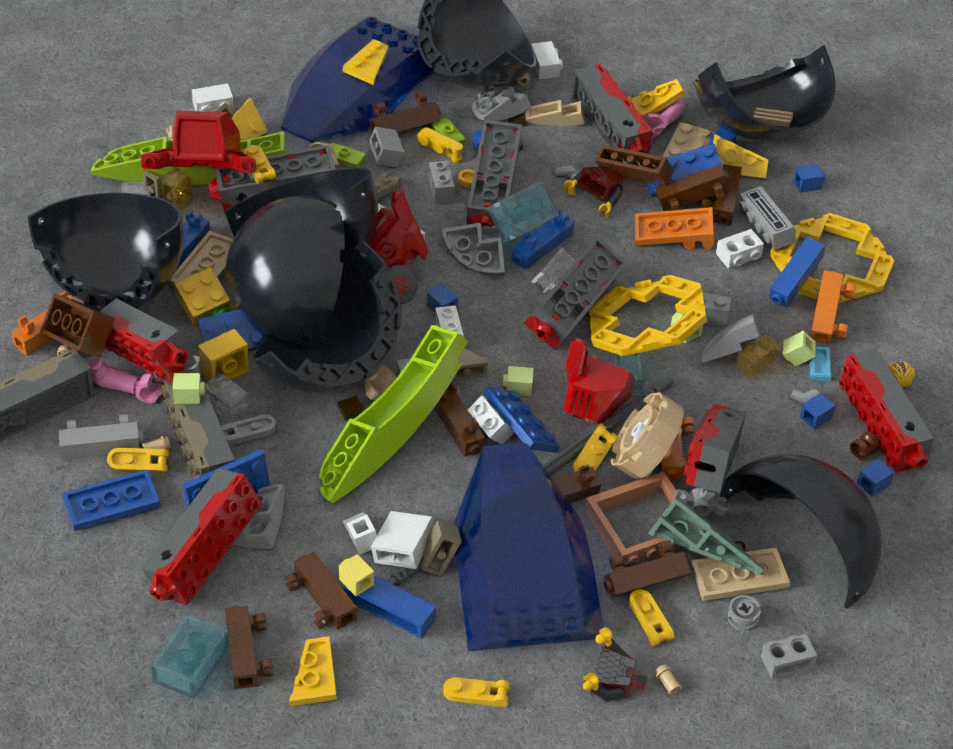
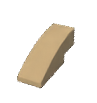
(556, 114)

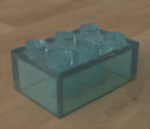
(522, 211)
(190, 656)

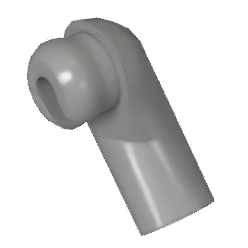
(570, 171)
(804, 397)

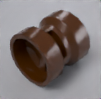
(865, 445)

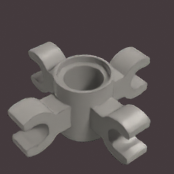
(703, 501)

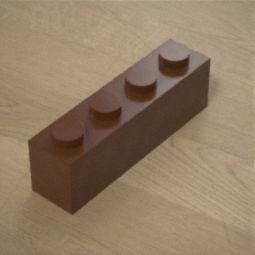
(635, 164)

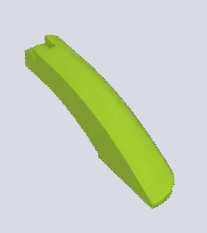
(125, 162)
(394, 416)

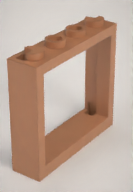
(623, 495)

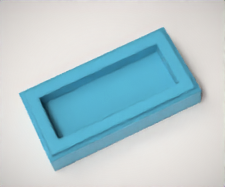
(820, 365)

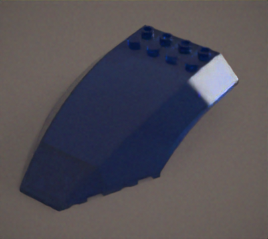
(332, 102)
(522, 557)

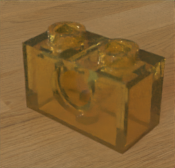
(177, 188)
(757, 355)

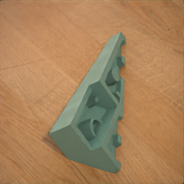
(691, 530)

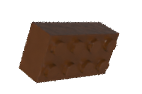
(77, 325)

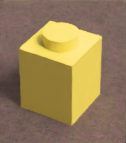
(356, 574)

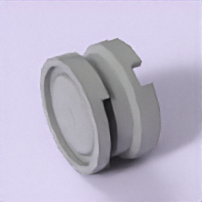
(744, 612)

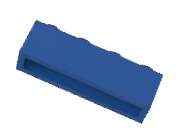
(396, 606)

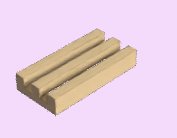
(774, 117)

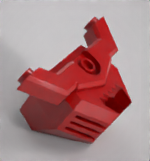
(202, 140)
(397, 233)
(594, 385)

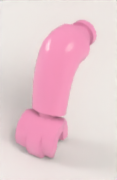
(671, 114)
(119, 380)

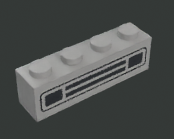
(767, 218)

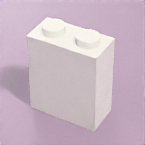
(402, 539)

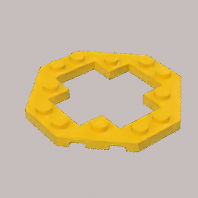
(868, 247)
(603, 323)

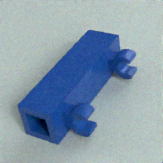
(194, 231)
(542, 240)
(797, 272)

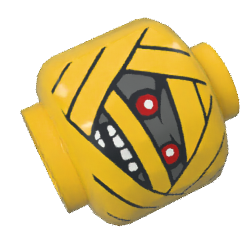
(902, 372)

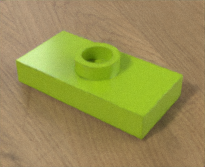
(447, 129)
(348, 156)

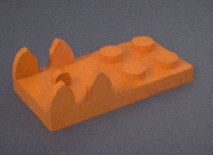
(675, 227)

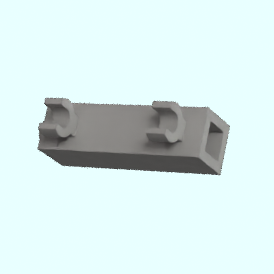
(98, 439)

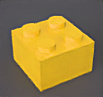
(201, 295)
(225, 355)

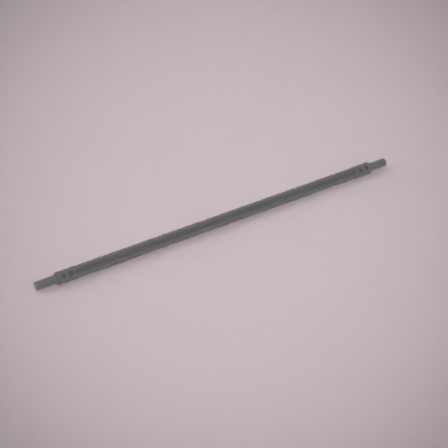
(565, 456)

